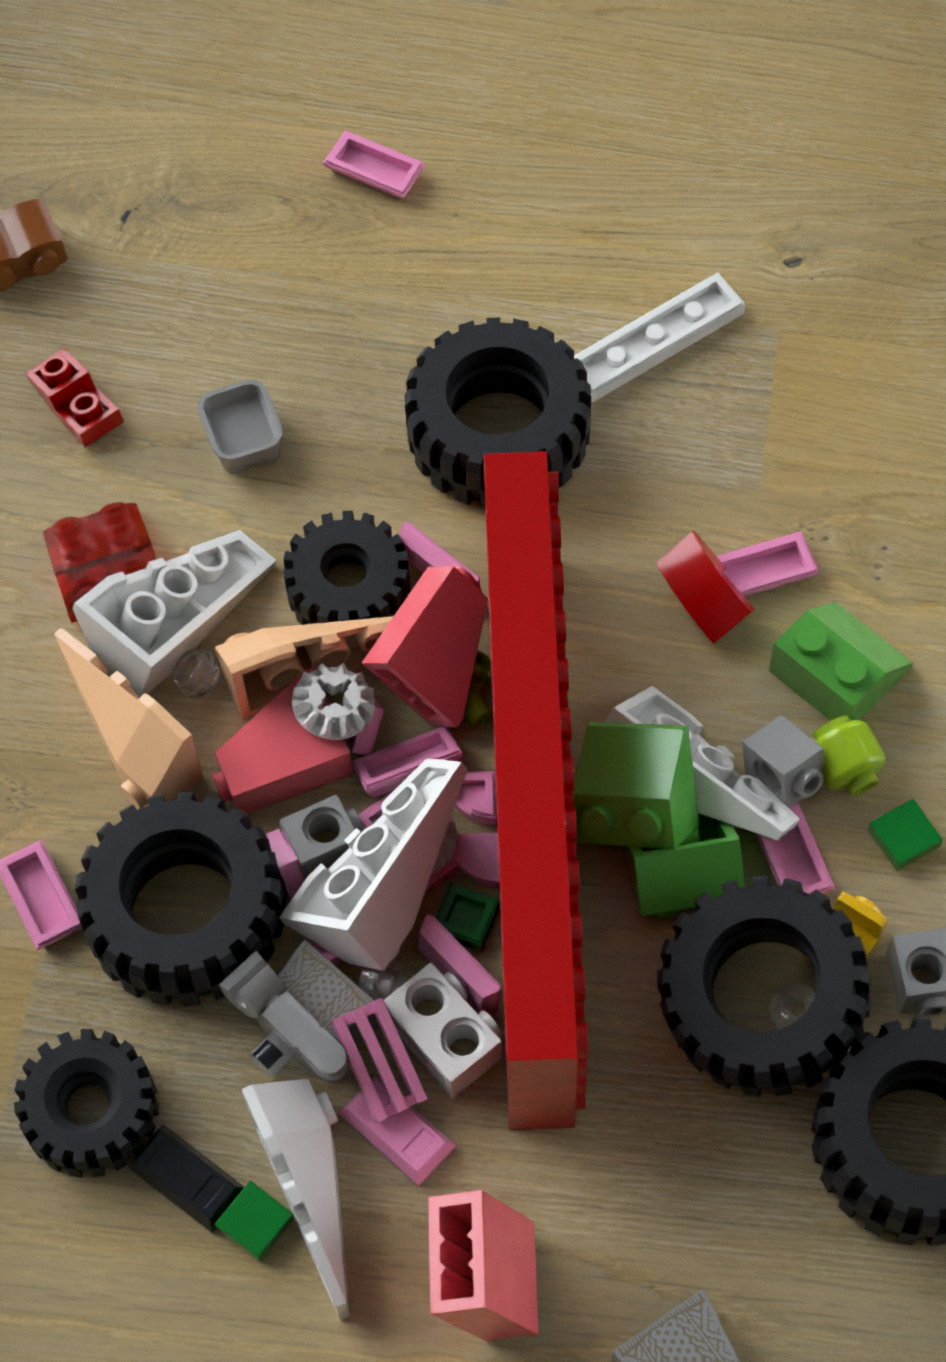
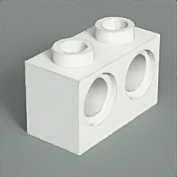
(432, 1035)

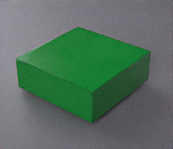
(905, 834)
(468, 915)
(254, 1221)

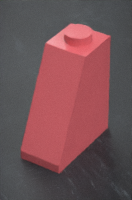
(433, 645)
(277, 757)

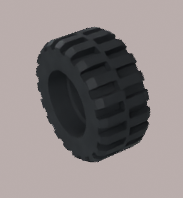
(486, 361)
(159, 839)
(749, 917)
(845, 1147)

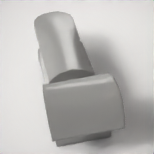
(258, 989)

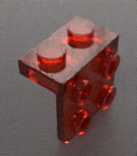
(96, 547)

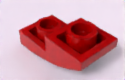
(74, 397)
(703, 588)

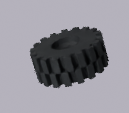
(343, 542)
(61, 1073)

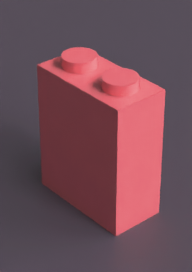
(482, 1266)

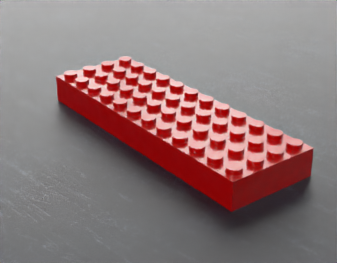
(535, 796)

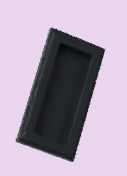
(186, 1177)

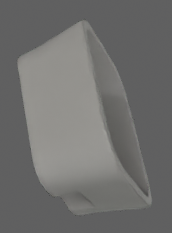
(241, 425)

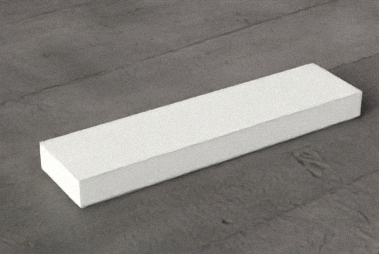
(659, 334)

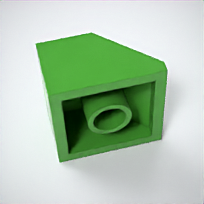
(836, 662)
(635, 786)
(673, 878)

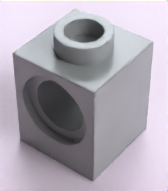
(785, 760)
(307, 823)
(913, 952)

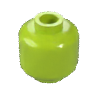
(850, 755)

